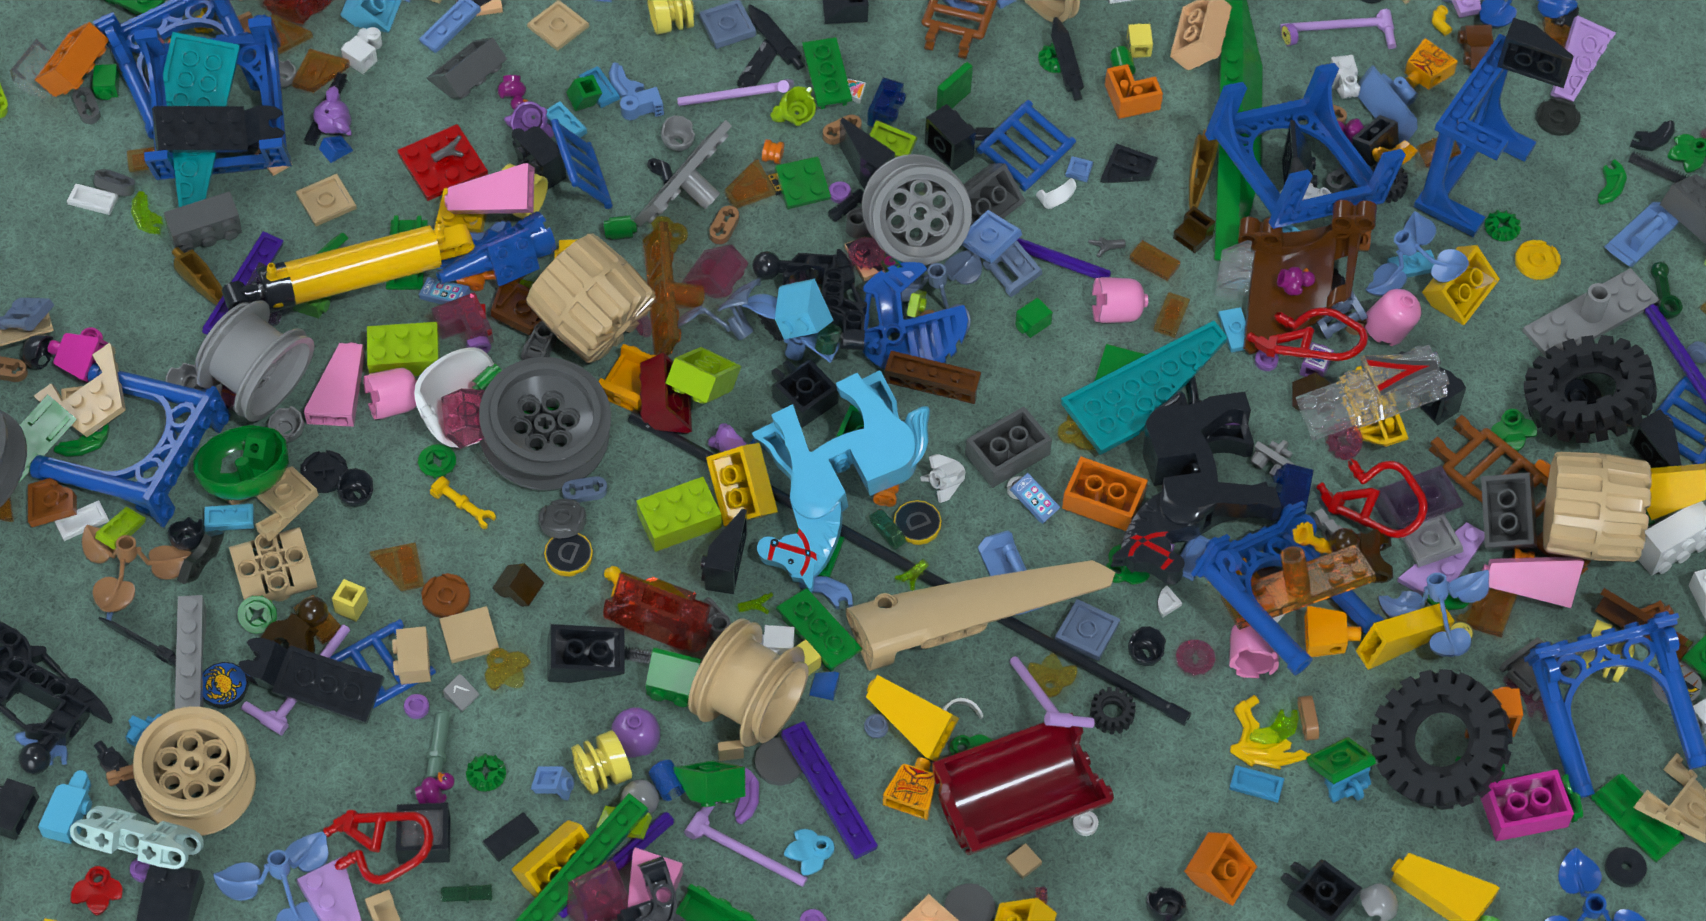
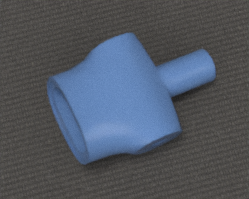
(1402, 89)

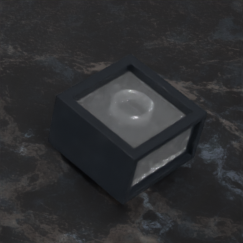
(411, 834)

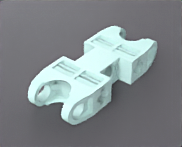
(154, 843)

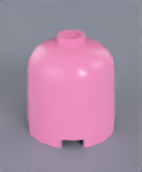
(1118, 300)
(1393, 316)
(390, 392)
(1251, 653)

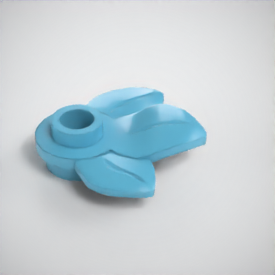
(806, 850)

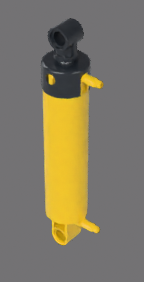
(351, 267)

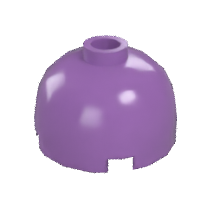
(637, 731)

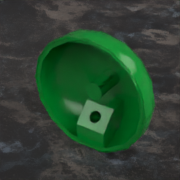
(257, 471)

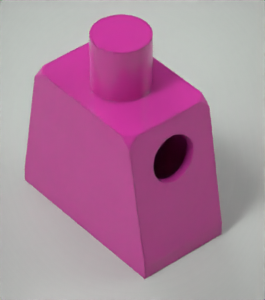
(75, 353)

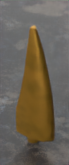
(1202, 159)
(197, 274)

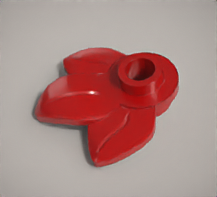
(96, 894)

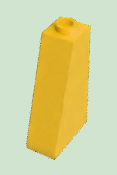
(1676, 488)
(1401, 634)
(917, 719)
(1444, 889)

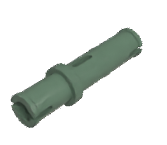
(437, 755)

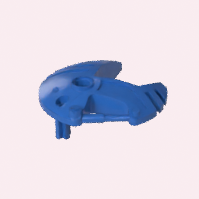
(924, 336)

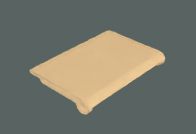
(17, 334)

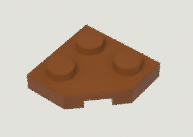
(49, 502)

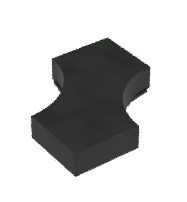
(207, 549)

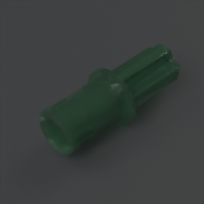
(466, 893)

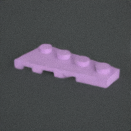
(1586, 43)

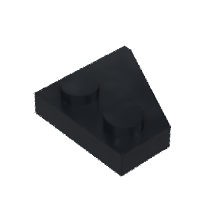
(1128, 166)

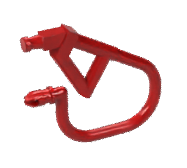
(1271, 347)
(1336, 502)
(349, 824)

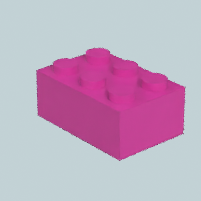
(1527, 805)

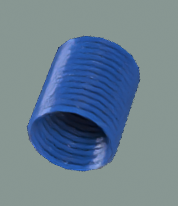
(665, 779)

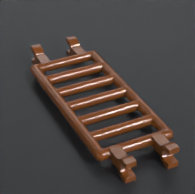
(967, 33)
(1451, 460)

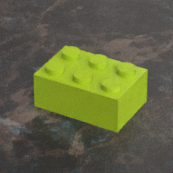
(402, 346)
(703, 375)
(679, 514)

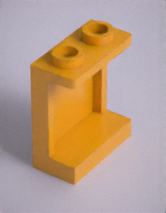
(623, 381)

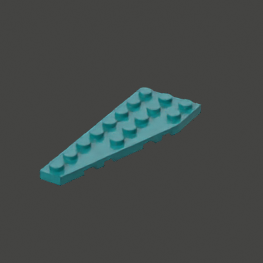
(197, 74)
(1121, 402)

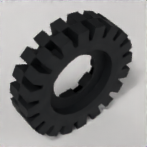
(1620, 361)
(1431, 695)

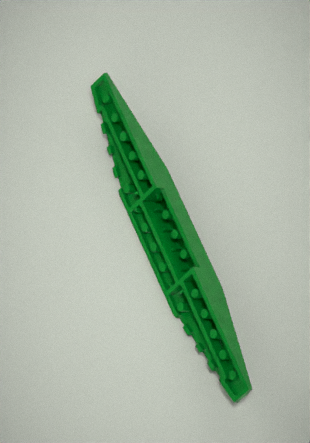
(1237, 63)

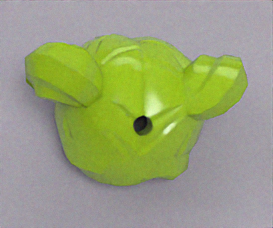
(795, 101)

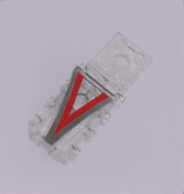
(1375, 392)

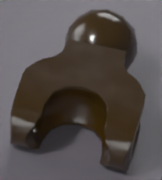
(1370, 546)
(300, 627)

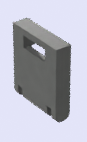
(1523, 674)

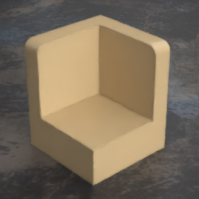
(382, 907)

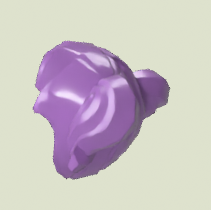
(338, 118)
(523, 118)
(725, 438)

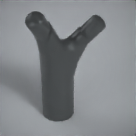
(447, 150)
(1107, 244)

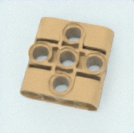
(259, 565)

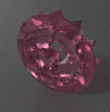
(860, 247)
(1346, 452)
(1204, 652)

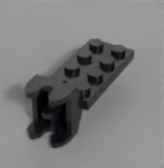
(213, 128)
(313, 679)

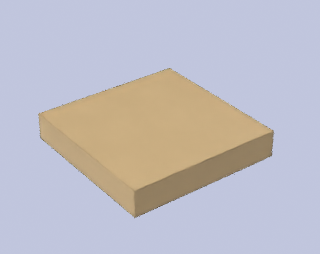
(558, 25)
(326, 200)
(469, 634)

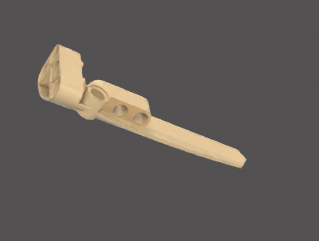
(963, 608)

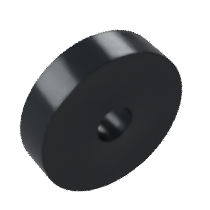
(1624, 877)

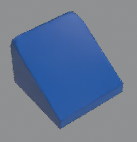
(334, 148)
(825, 685)

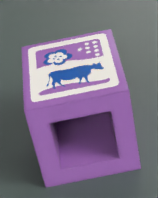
(1313, 365)

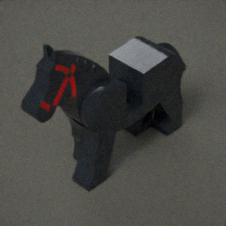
(1192, 501)

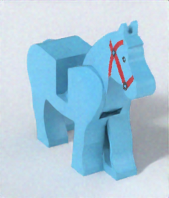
(881, 452)

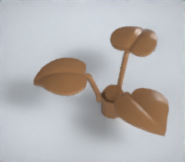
(116, 594)

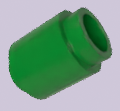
(1122, 56)
(620, 227)
(485, 377)

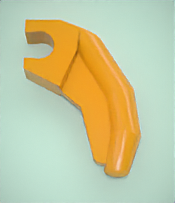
(1407, 148)

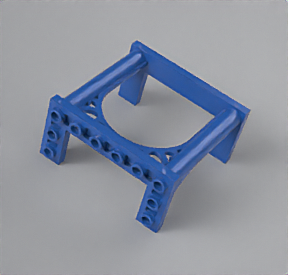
(265, 42)
(1319, 112)
(1485, 134)

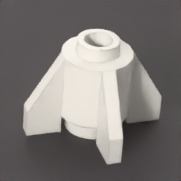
(947, 476)

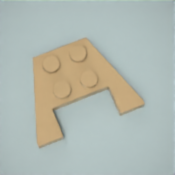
(97, 400)
(285, 500)
(1687, 810)

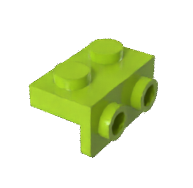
(895, 139)

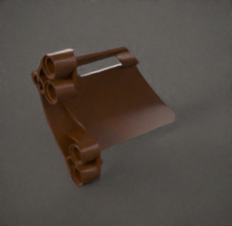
(1304, 249)

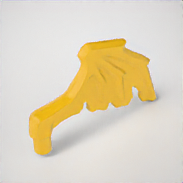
(1261, 754)

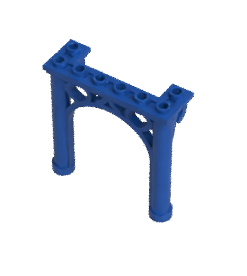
(166, 19)
(148, 493)
(1225, 557)
(1663, 644)

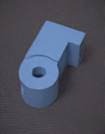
(641, 103)

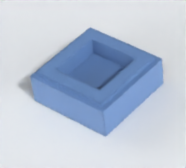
(1079, 169)

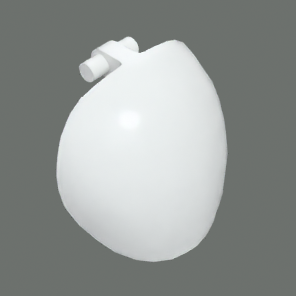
(444, 377)

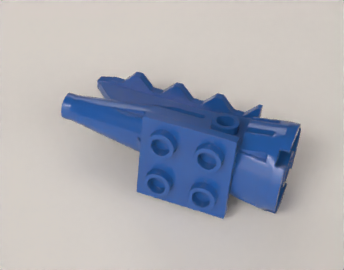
(507, 252)

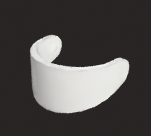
(1057, 195)
(967, 702)

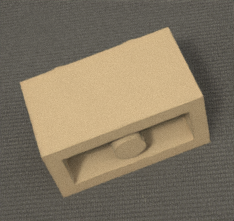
(413, 655)

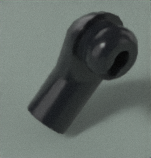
(1567, 19)
(660, 168)

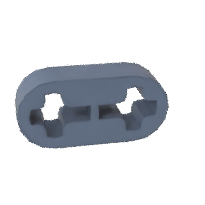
(584, 489)

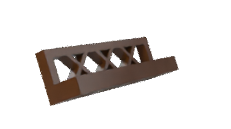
(932, 376)
(1624, 613)

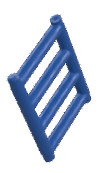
(589, 160)
(1039, 169)
(1674, 399)
(376, 640)

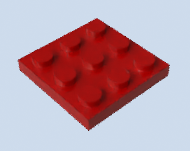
(447, 172)

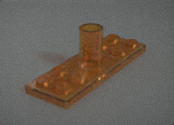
(667, 292)
(1307, 582)

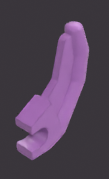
(748, 804)

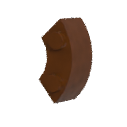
(1475, 43)

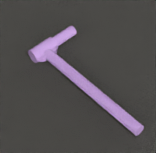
(1382, 20)
(782, 86)
(1052, 716)
(277, 720)
(700, 826)

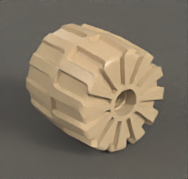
(590, 297)
(1597, 506)

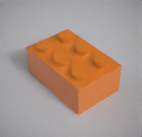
(72, 60)
(1104, 493)

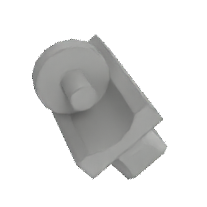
(1264, 454)

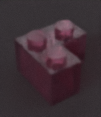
(462, 316)

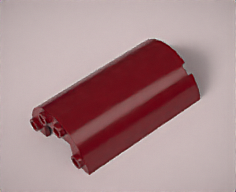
(1017, 786)

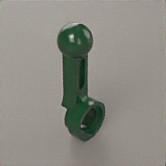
(1660, 272)

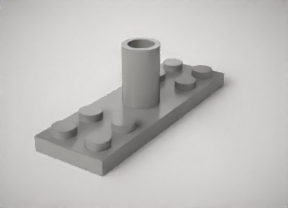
(688, 178)
(1592, 313)

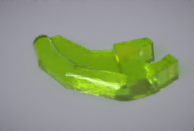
(143, 216)
(1280, 730)

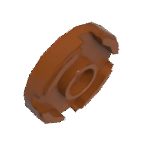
(445, 595)

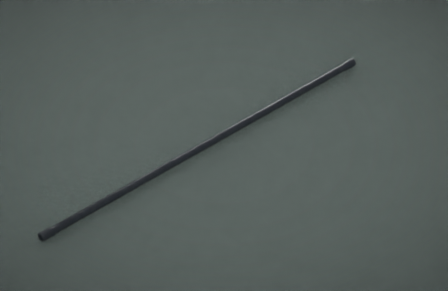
(1168, 708)

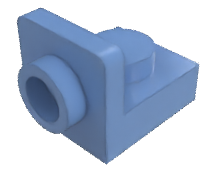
(553, 781)

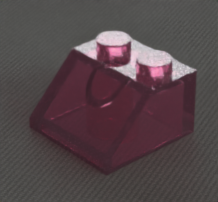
(717, 270)
(462, 416)
(597, 894)

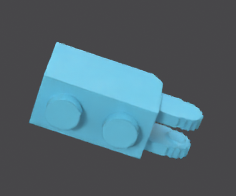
(66, 807)

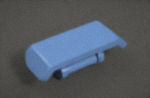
(1383, 101)
(1642, 234)
(1001, 555)

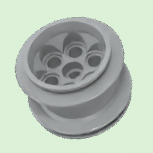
(901, 176)
(253, 359)

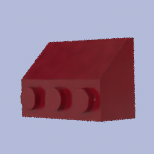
(660, 404)

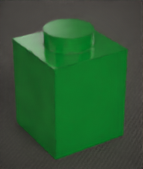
(106, 81)
(584, 92)
(1033, 318)

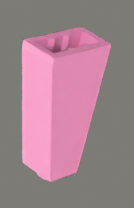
(495, 193)
(338, 390)
(1537, 578)
(637, 890)

